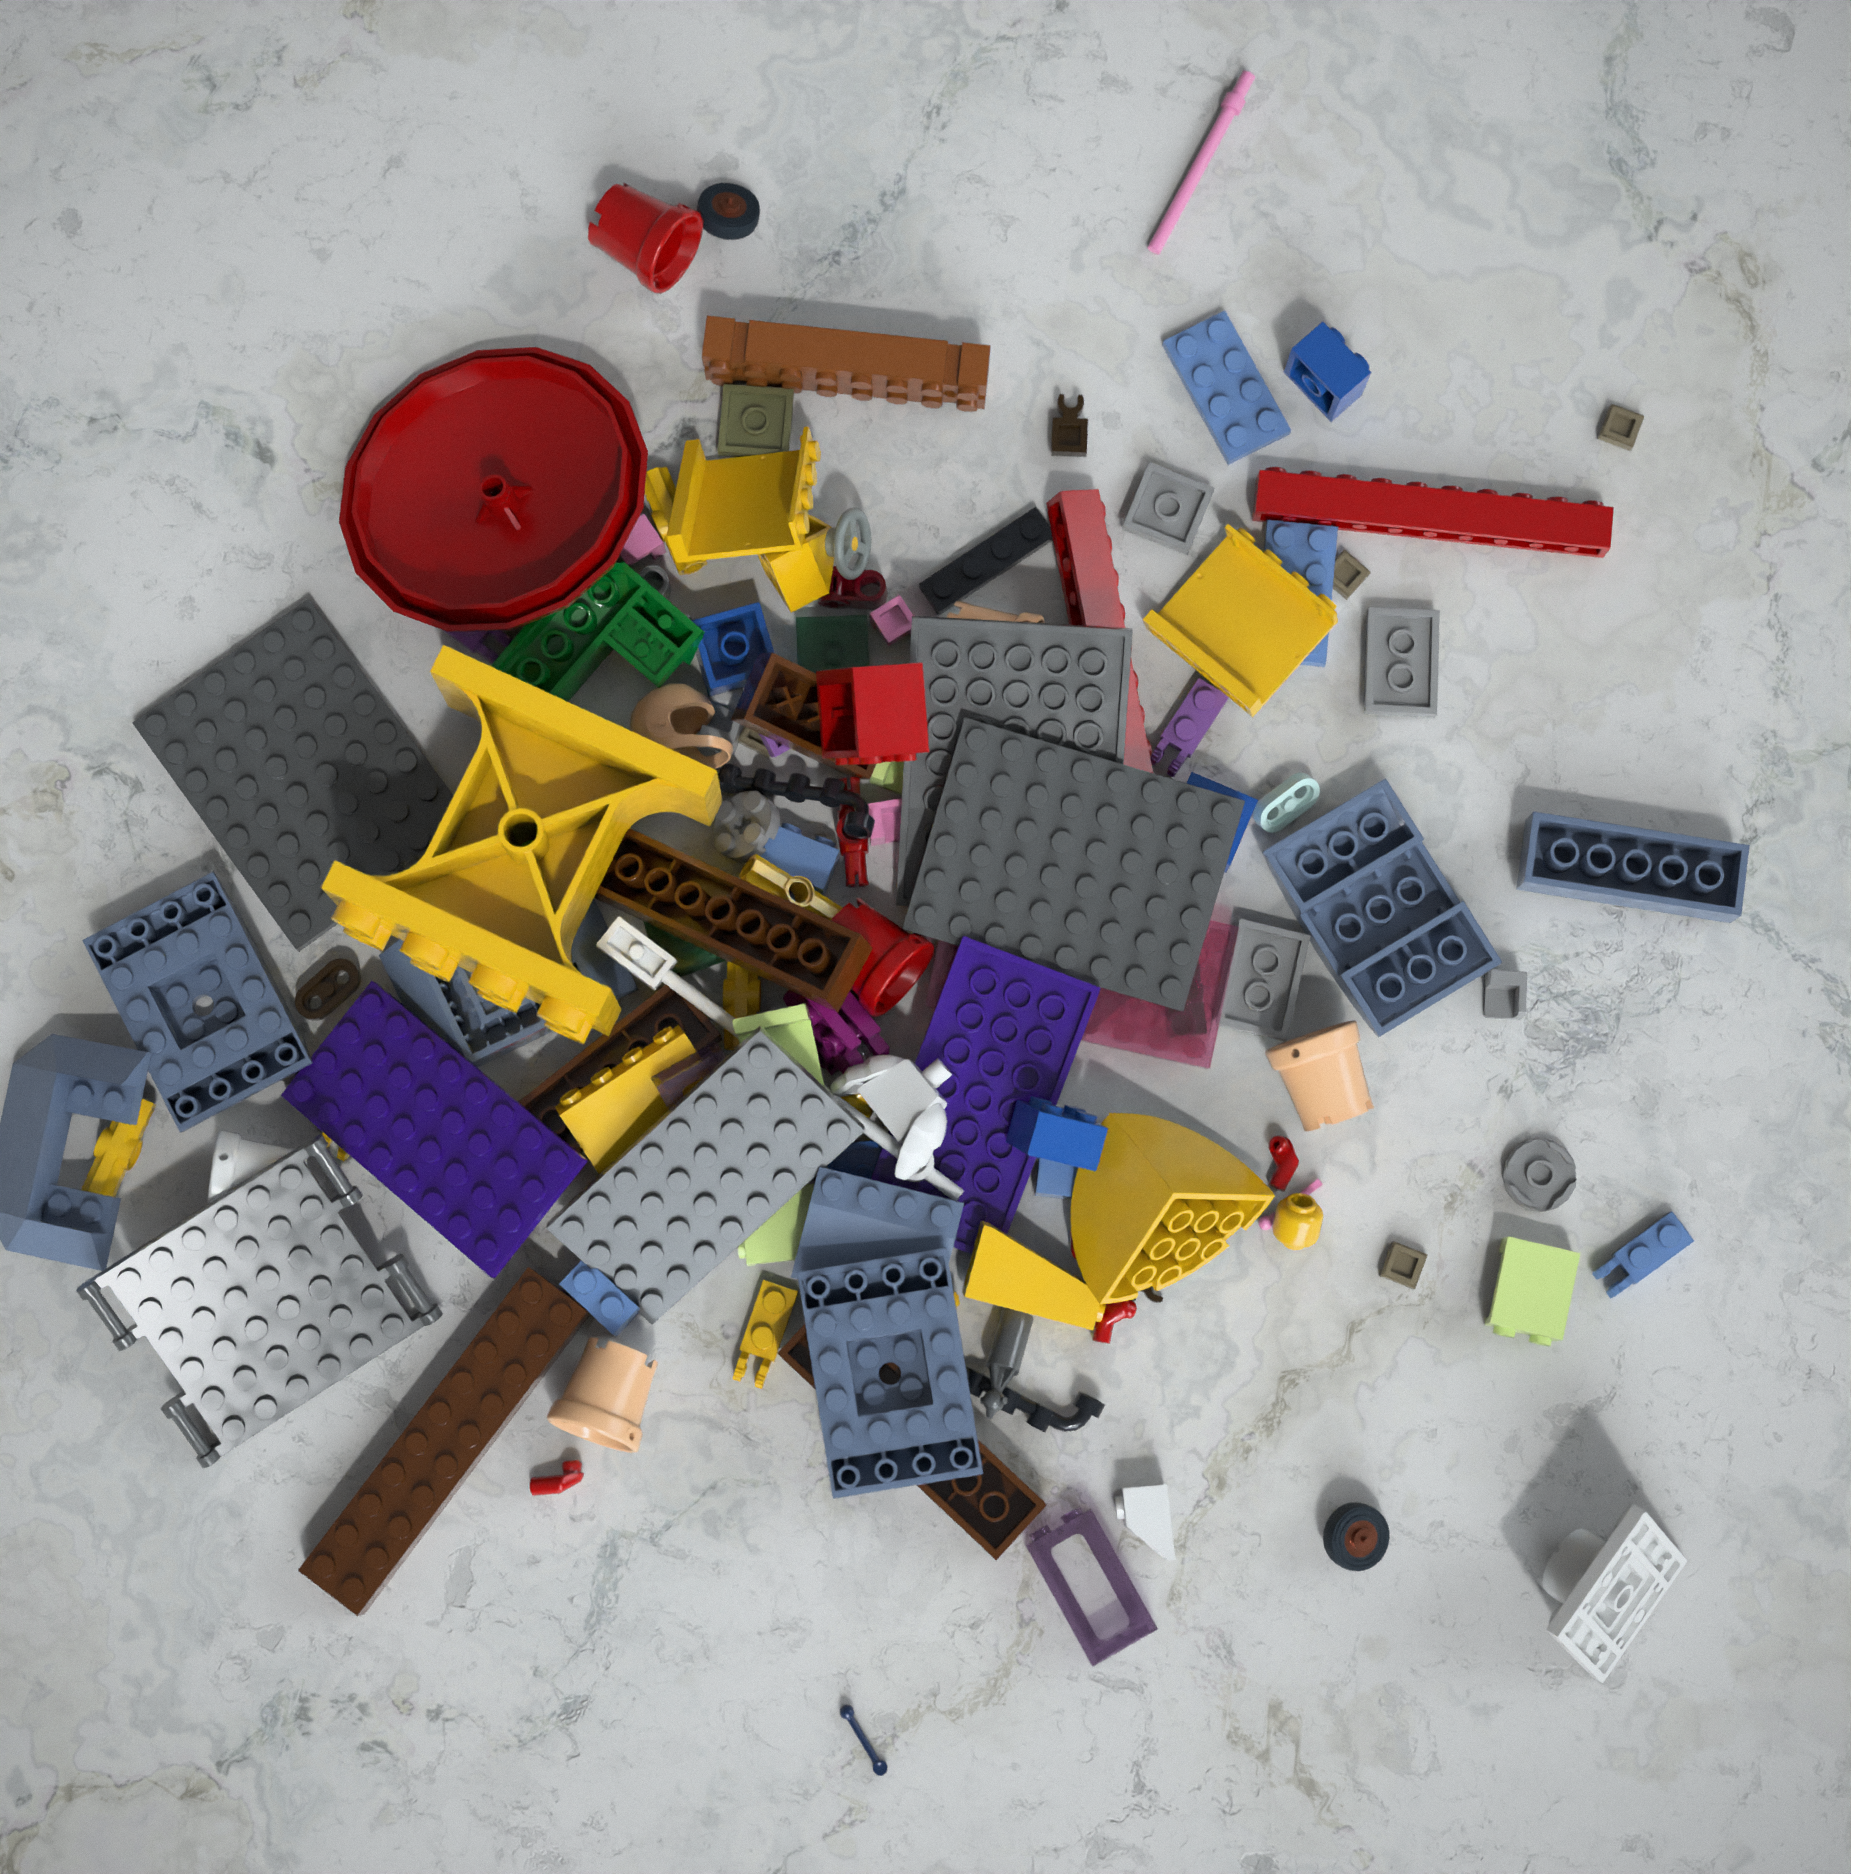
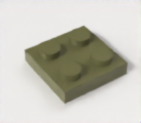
(755, 420)

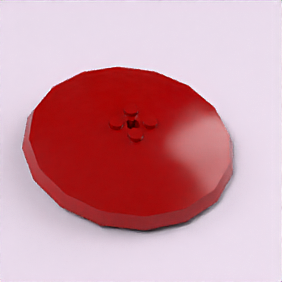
(494, 490)

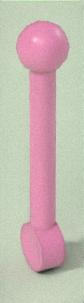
(1266, 1222)

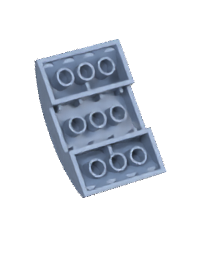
(1379, 909)

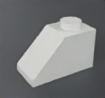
(1148, 1516)

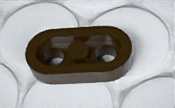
(325, 986)

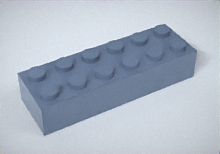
(1633, 867)

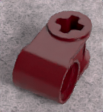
(850, 594)

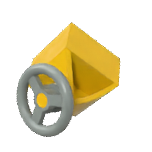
(807, 573)

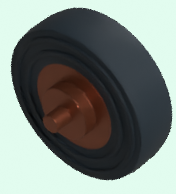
(728, 211)
(1356, 1536)

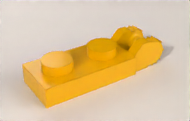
(765, 1329)

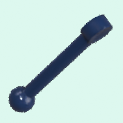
(879, 1766)

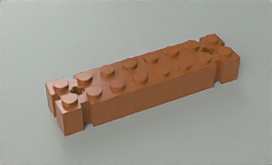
(846, 363)

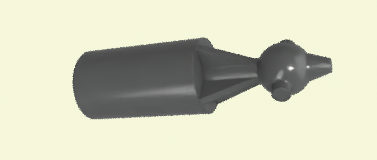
(1006, 1356)

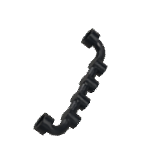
(798, 789)
(1039, 1415)

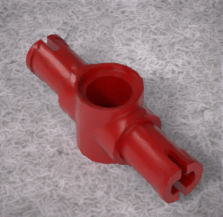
(852, 850)

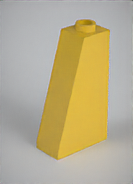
(1023, 1280)

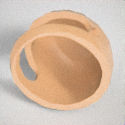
(674, 717)

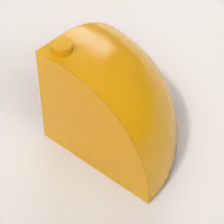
(1157, 1206)

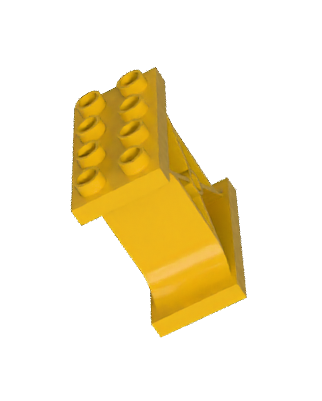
(514, 909)

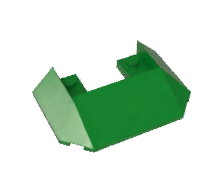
(613, 614)

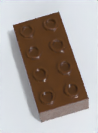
(783, 706)

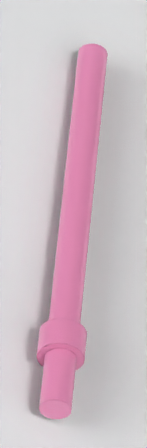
(1230, 107)

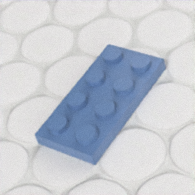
(1226, 387)
(1312, 554)

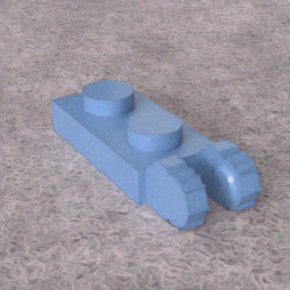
(1646, 1252)

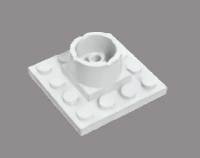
(1608, 1588)

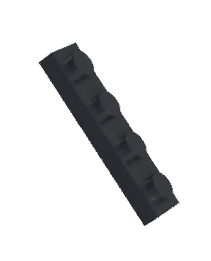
(986, 561)

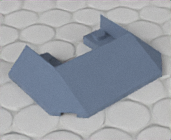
(42, 1093)

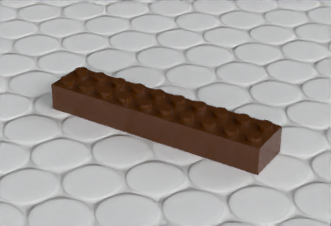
(444, 1442)

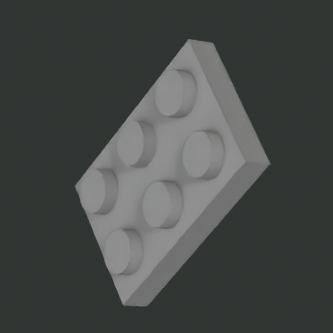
(1401, 662)
(1264, 980)

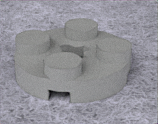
(732, 817)

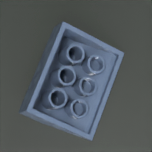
(871, 1220)

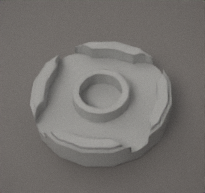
(1539, 1175)

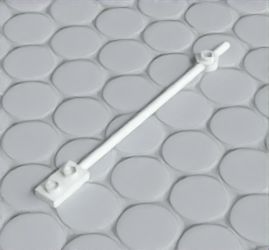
(655, 966)

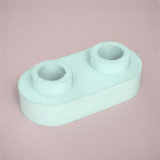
(1286, 802)

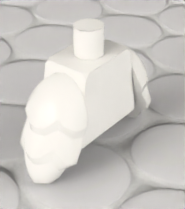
(904, 1102)

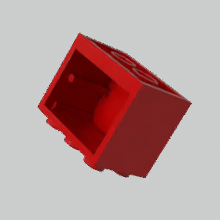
(872, 713)

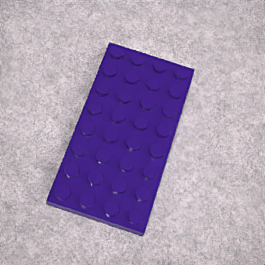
(1004, 1036)
(434, 1129)

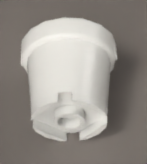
(238, 1160)

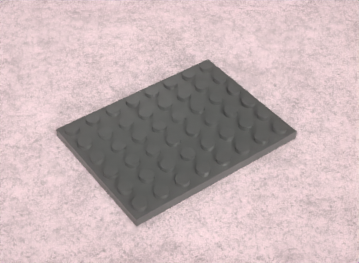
(1017, 676)
(297, 768)
(1074, 863)

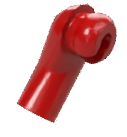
(1285, 1160)
(1113, 1313)
(558, 1483)

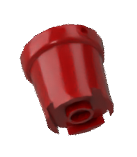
(647, 235)
(894, 961)

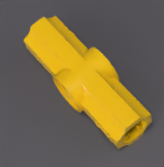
(660, 495)
(778, 882)
(740, 997)
(117, 1153)

